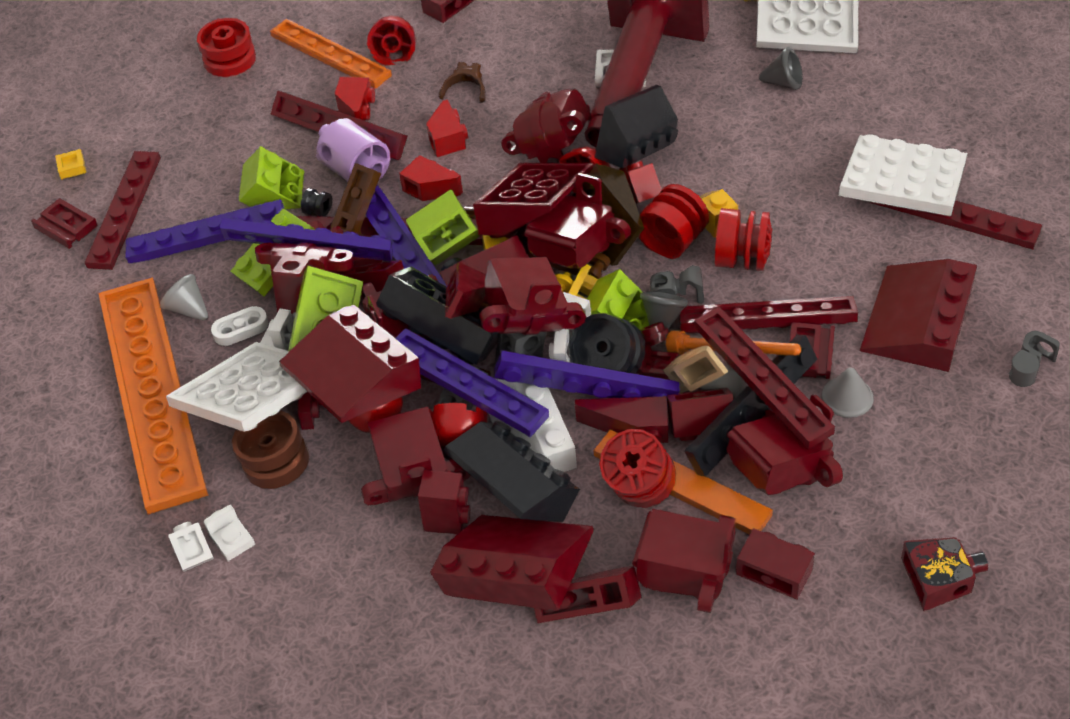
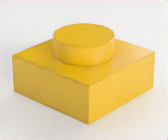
(70, 164)

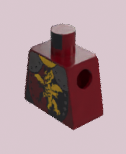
(941, 569)

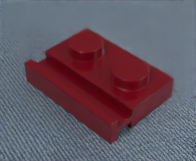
(64, 223)
(822, 345)

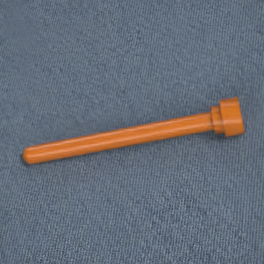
(681, 342)

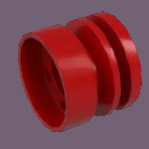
(673, 221)
(742, 239)
(650, 480)

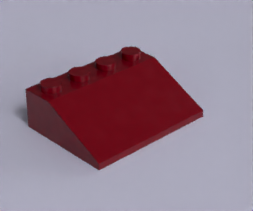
(525, 195)
(920, 312)
(352, 364)
(512, 561)

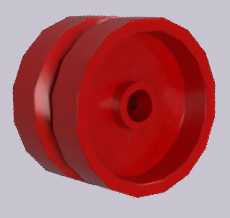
(226, 47)

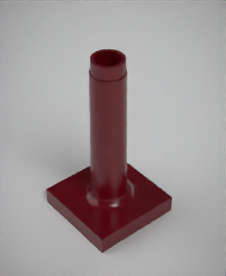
(642, 29)

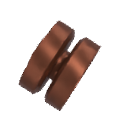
(272, 451)

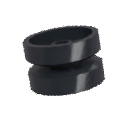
(608, 344)

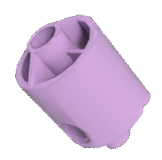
(347, 143)

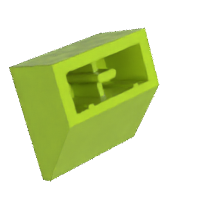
(269, 179)
(442, 227)
(618, 297)

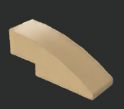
(695, 368)

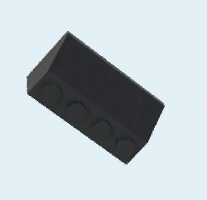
(636, 127)
(421, 305)
(514, 472)

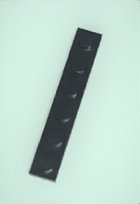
(712, 443)

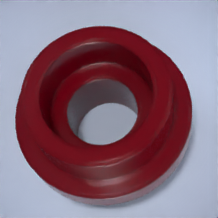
(655, 333)

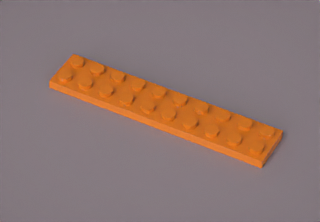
(145, 375)

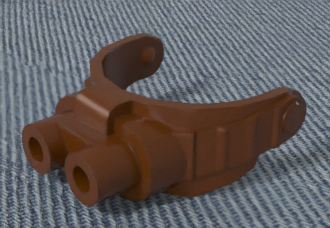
(464, 74)

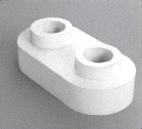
(239, 326)

